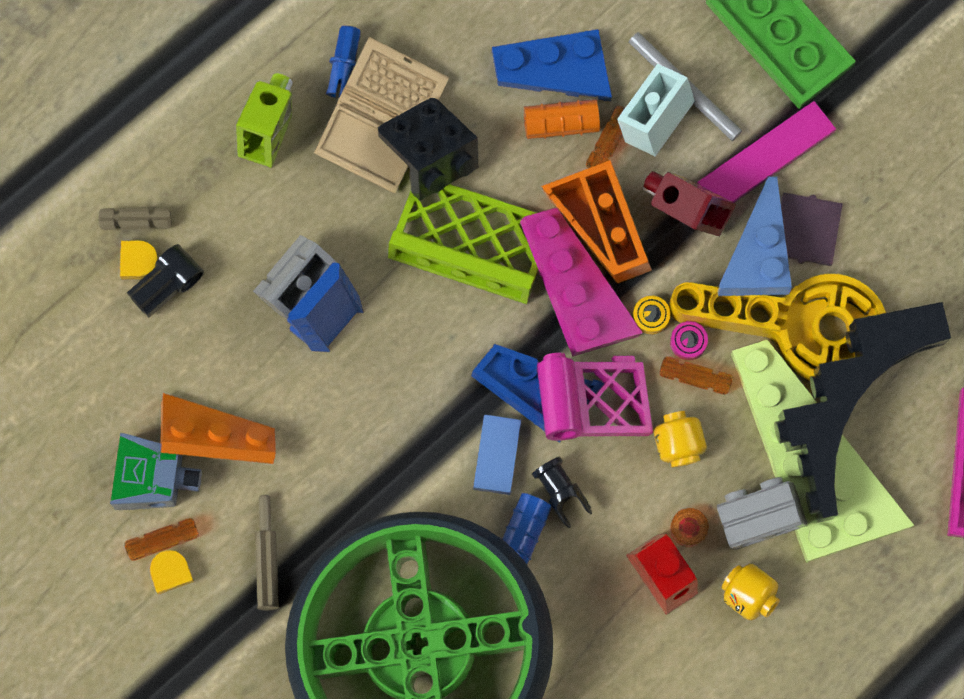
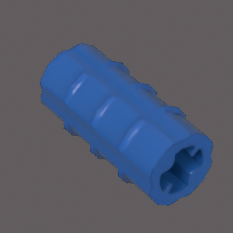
(526, 525)

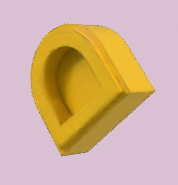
(136, 259)
(169, 571)

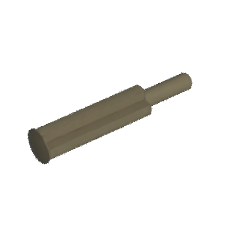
(266, 559)

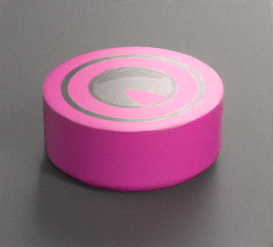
(688, 340)

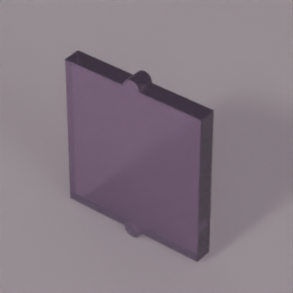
(810, 228)

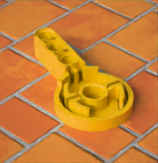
(790, 321)

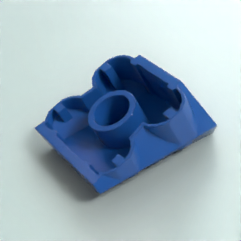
(325, 309)

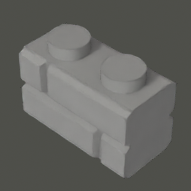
(293, 275)
(761, 513)

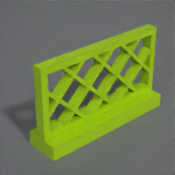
(454, 262)

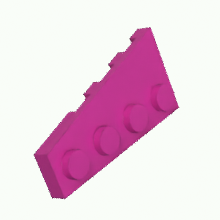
(578, 291)

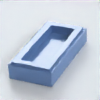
(497, 454)

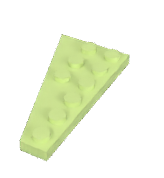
(863, 503)

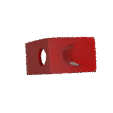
(664, 572)

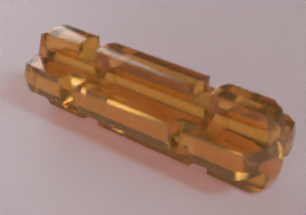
(607, 141)
(696, 375)
(161, 539)

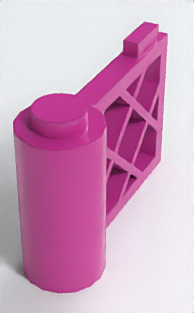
(566, 397)

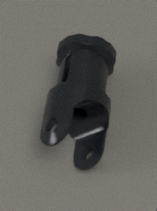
(559, 487)

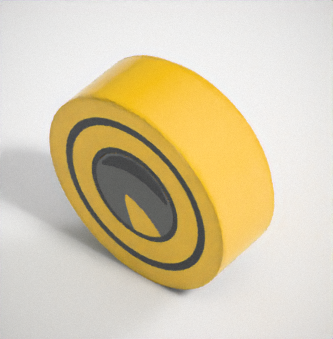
(651, 314)

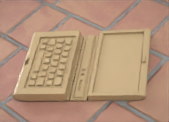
(375, 93)

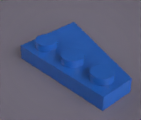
(557, 64)
(516, 381)

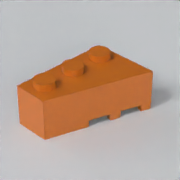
(601, 218)

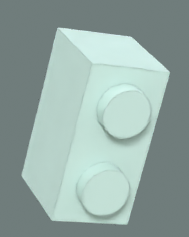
(656, 109)

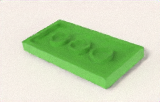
(786, 44)

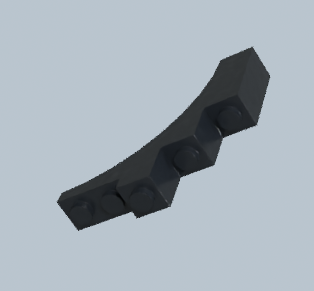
(818, 427)

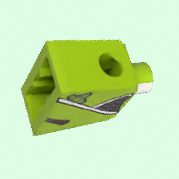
(265, 120)

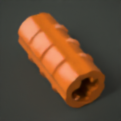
(561, 119)

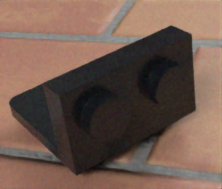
(432, 145)

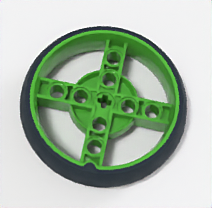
(441, 615)

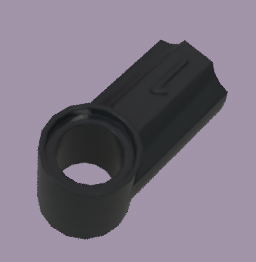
(173, 273)

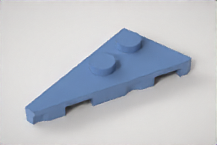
(761, 255)

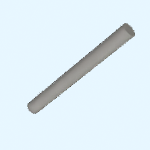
(705, 105)

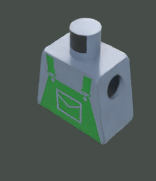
(147, 477)

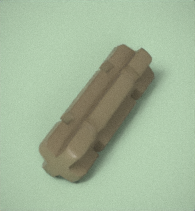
(134, 218)

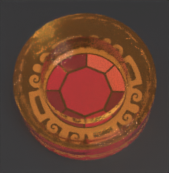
(689, 527)

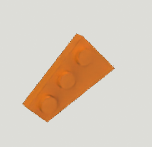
(210, 433)

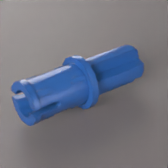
(343, 59)

